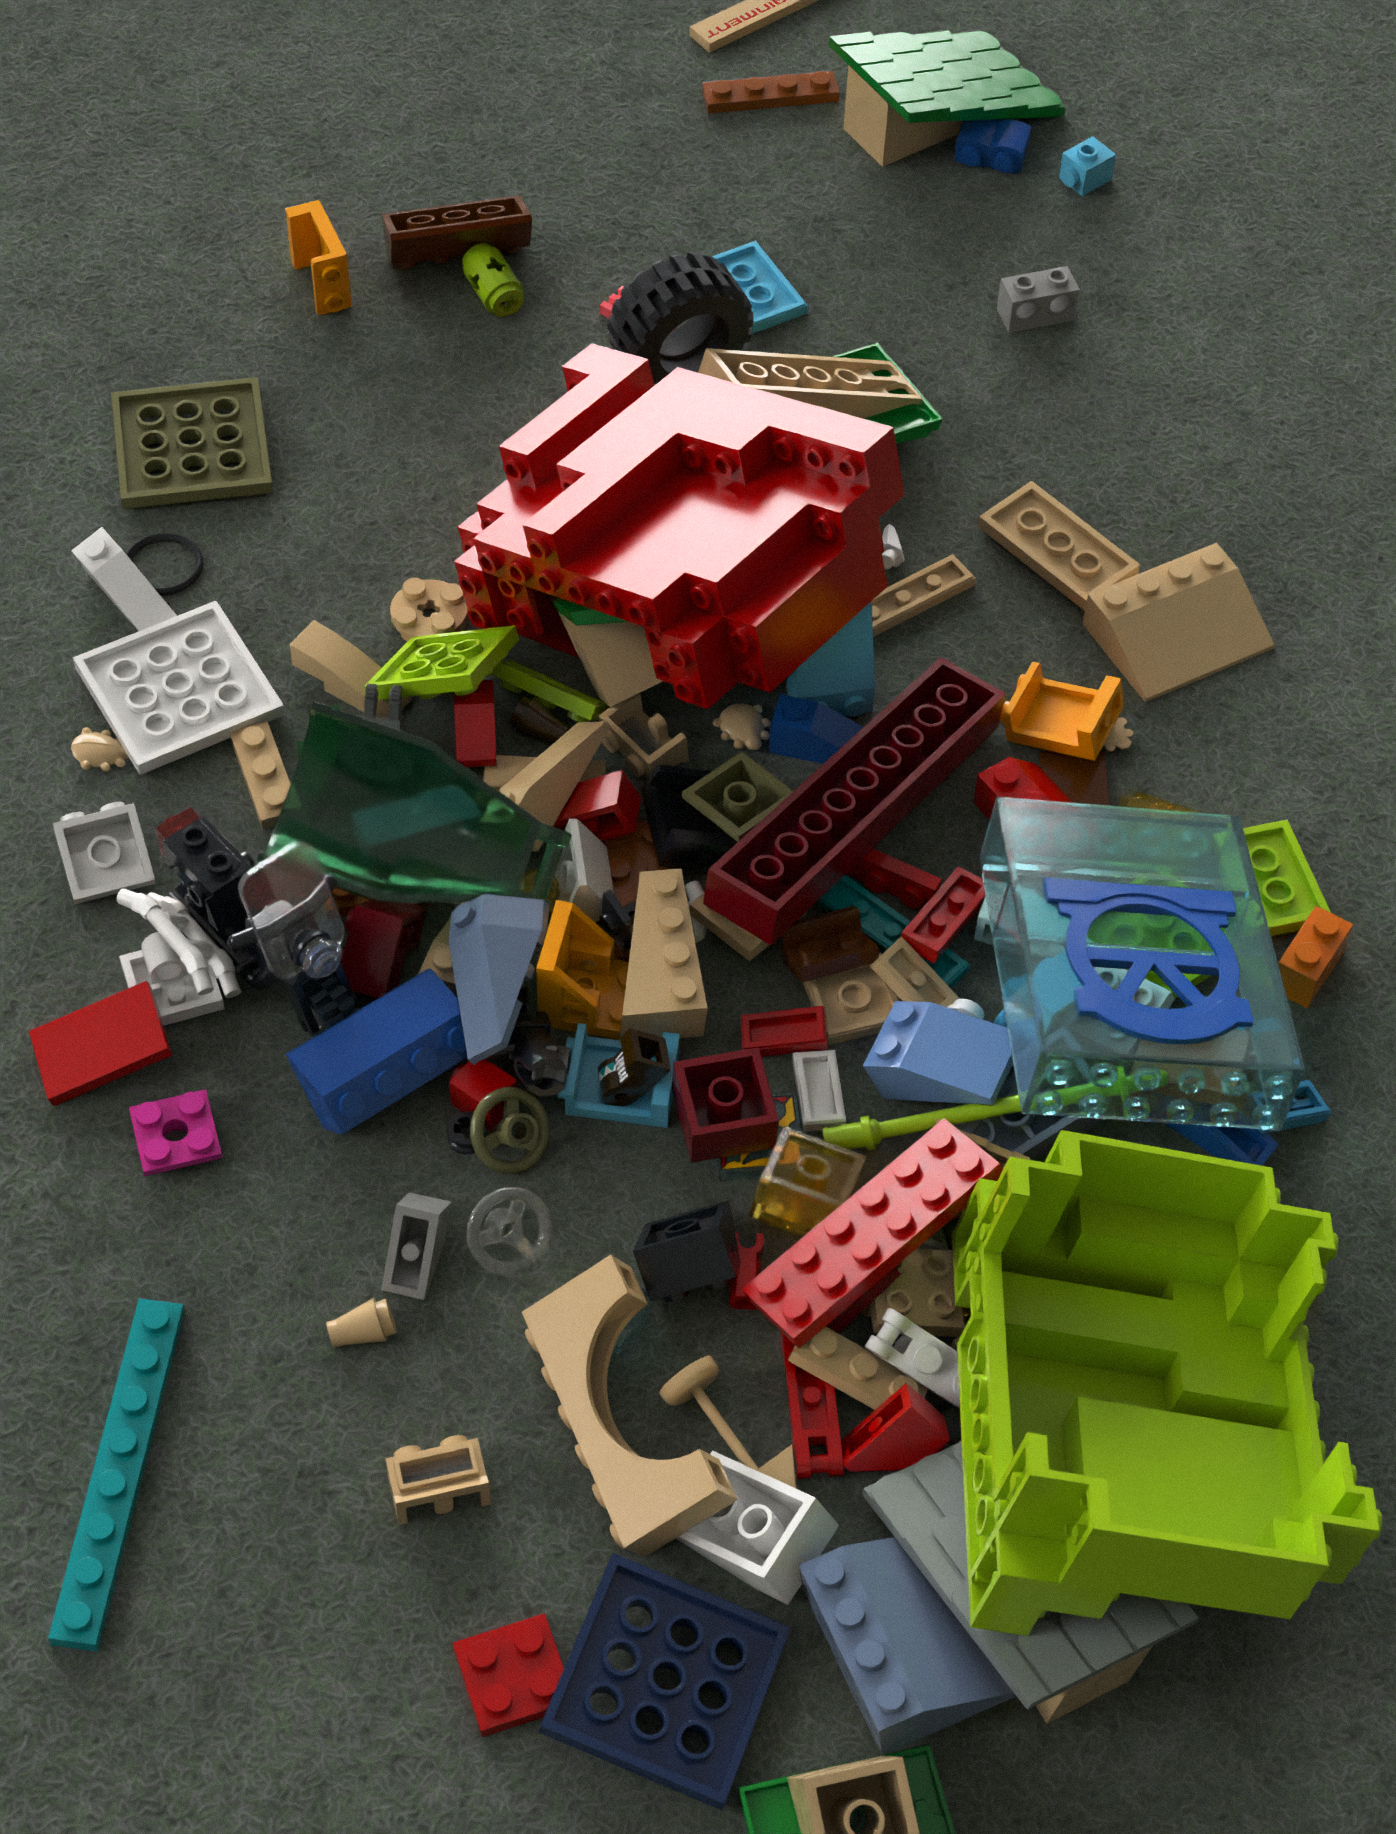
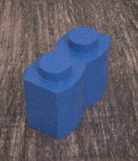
(993, 144)

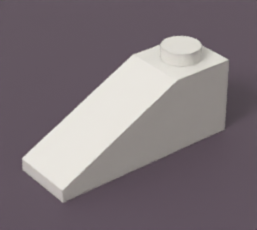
(122, 581)

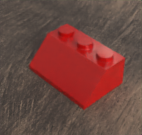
(1014, 780)

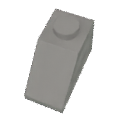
(415, 1244)

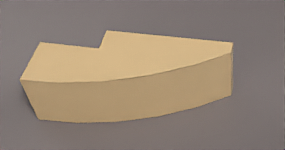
(337, 664)

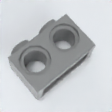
(1038, 299)

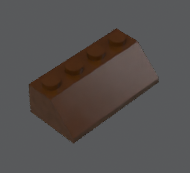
(455, 228)

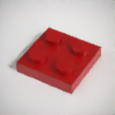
(510, 1673)

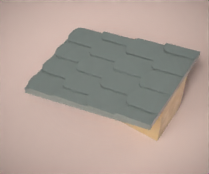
(1065, 1655)

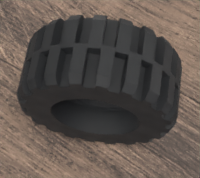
(669, 295)

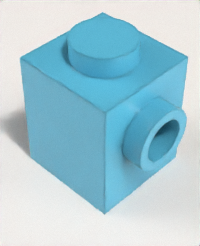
(1087, 166)

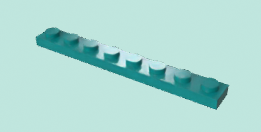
(116, 1476)

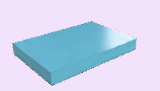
(764, 285)

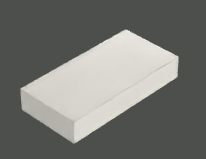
(818, 1090)

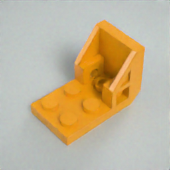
(579, 975)

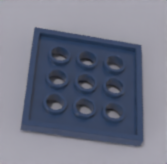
(616, 1735)

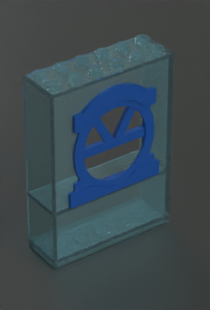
(1143, 882)

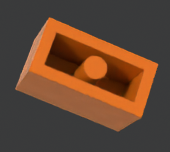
(1313, 955)

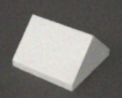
(584, 870)

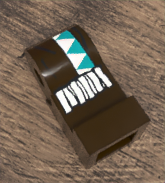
(631, 1070)

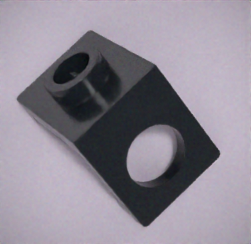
(616, 919)

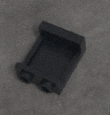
(678, 830)

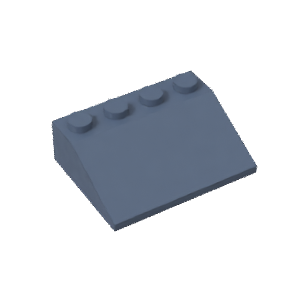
(898, 1643)

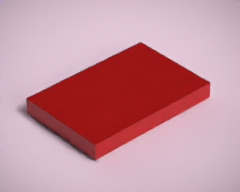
(100, 1043)

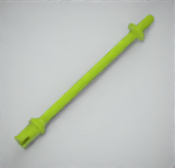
(871, 1132)

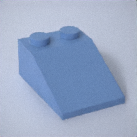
(938, 1055)

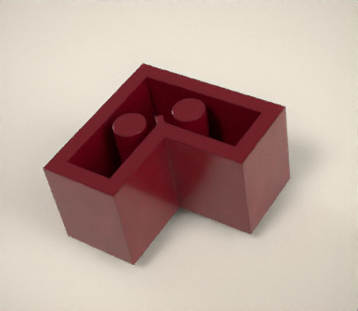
(378, 944)

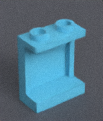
(583, 1089)

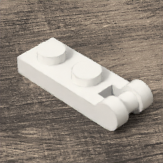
(924, 1358)

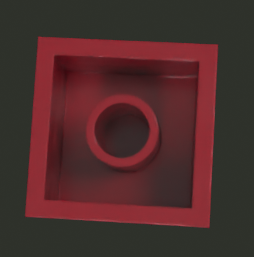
(725, 1105)

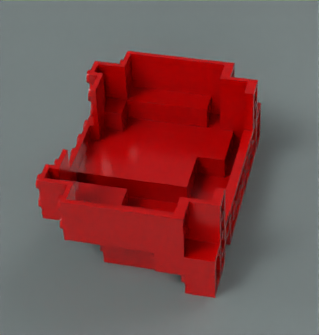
(690, 510)

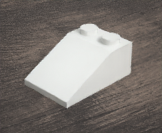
(763, 1531)

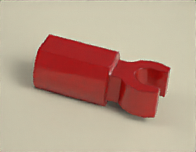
(749, 1268)

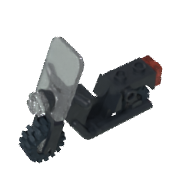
(274, 911)

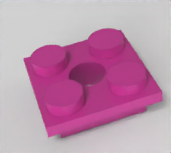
(183, 1112)

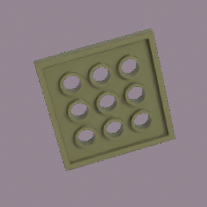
(174, 457)

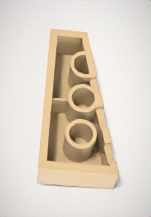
(663, 969)

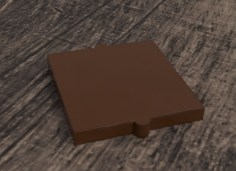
(1077, 777)

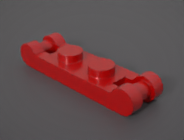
(811, 1419)

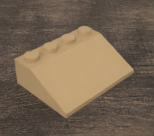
(1177, 622)

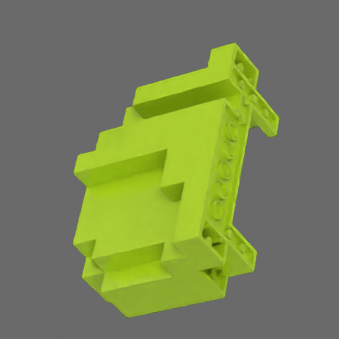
(1144, 1389)

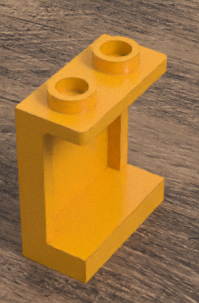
(317, 245)
(1061, 714)

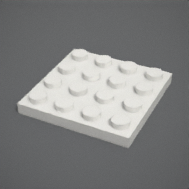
(178, 687)

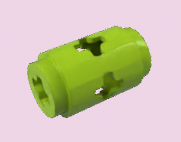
(493, 279)

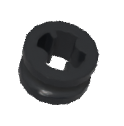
(456, 1138)

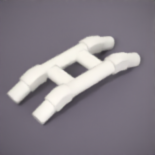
(169, 919)

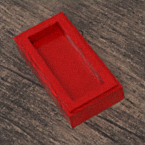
(785, 1031)

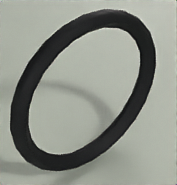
(177, 538)

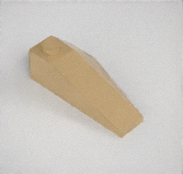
(552, 777)

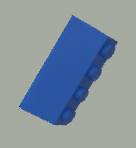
(381, 1052)

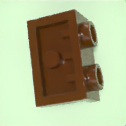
(827, 945)

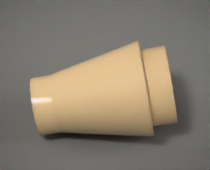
(363, 1324)

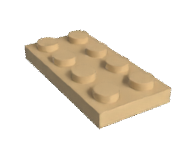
(1056, 543)

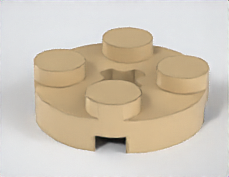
(421, 594)

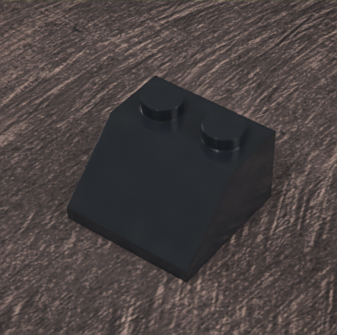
(688, 1252)

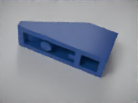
(808, 729)

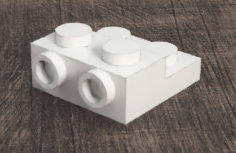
(103, 852)

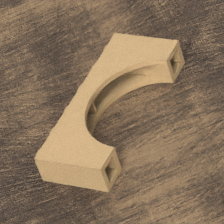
(575, 1338)

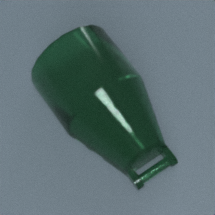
(406, 818)

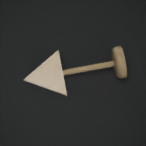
(690, 1384)

